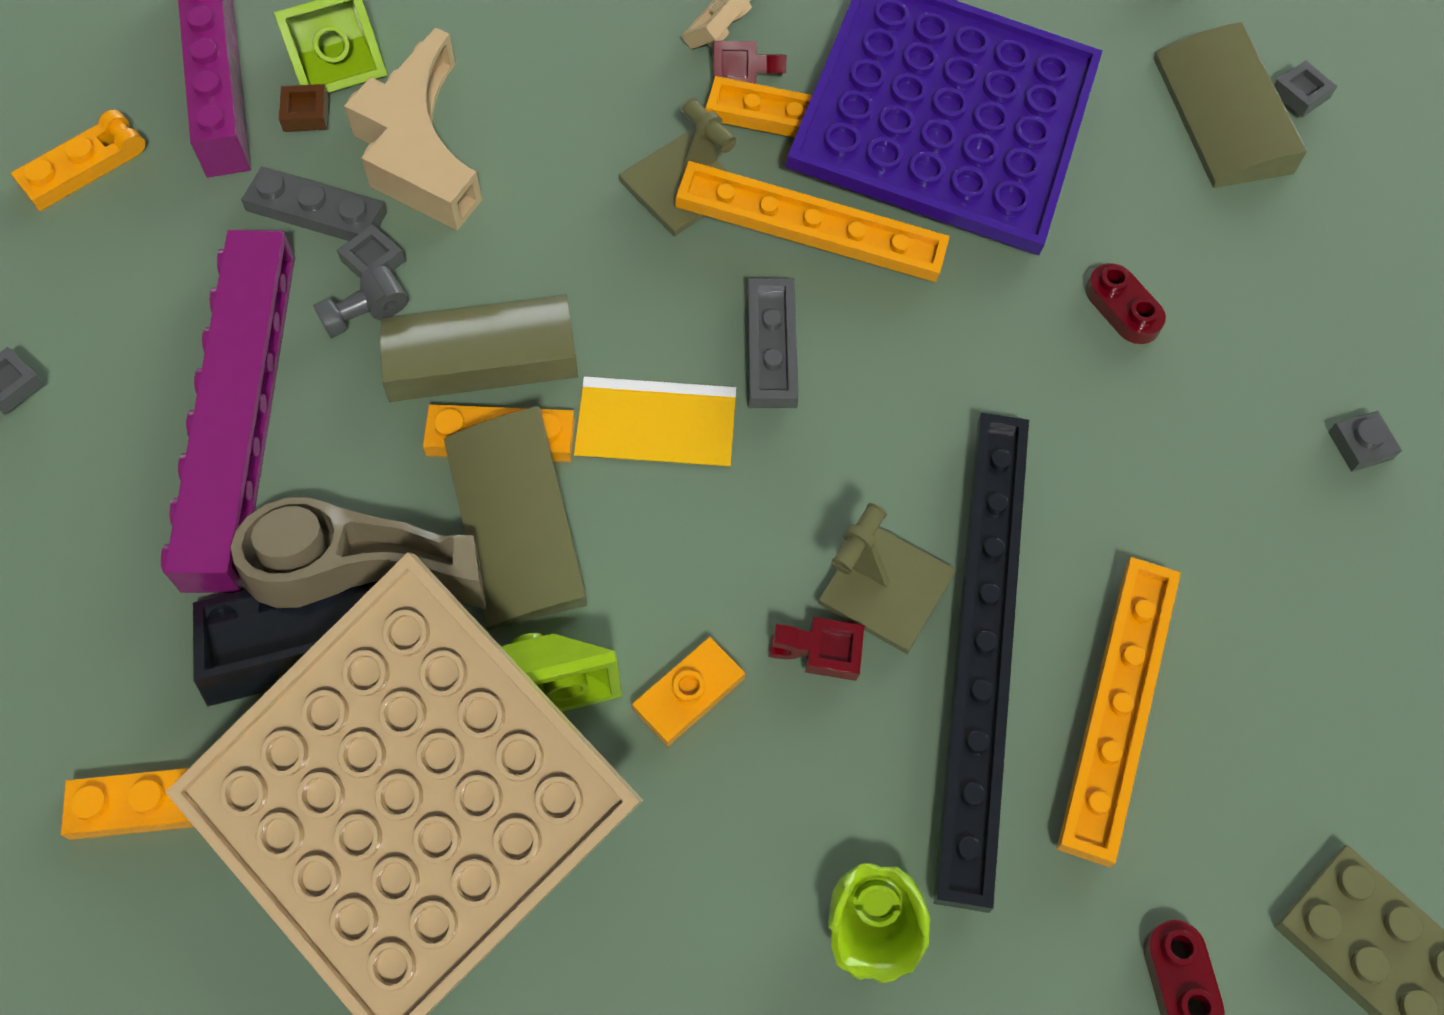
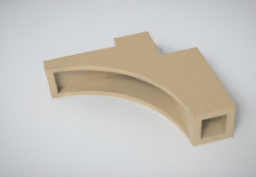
(403, 149)

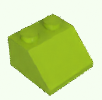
(330, 43)

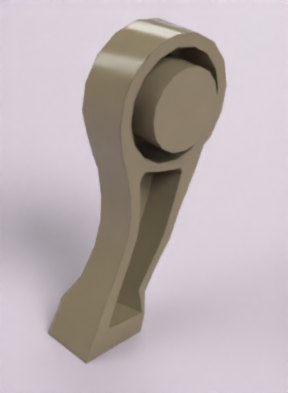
(313, 550)

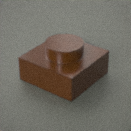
(303, 107)

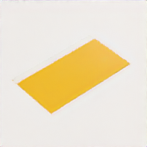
(656, 421)

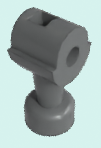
(378, 294)

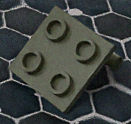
(659, 175)
(885, 582)

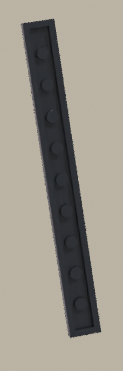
(983, 668)

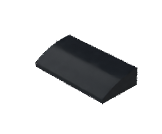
(249, 646)

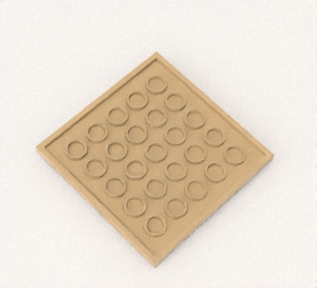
(402, 797)

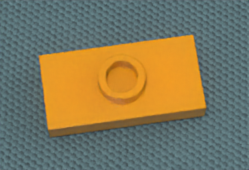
(688, 691)

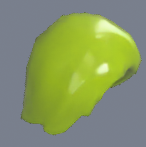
(878, 923)

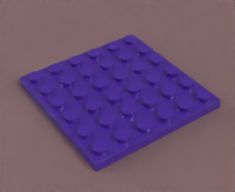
(949, 115)

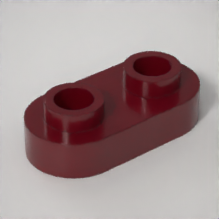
(1123, 300)
(1181, 979)

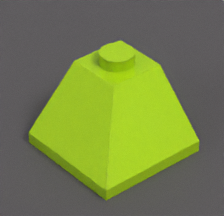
(567, 669)

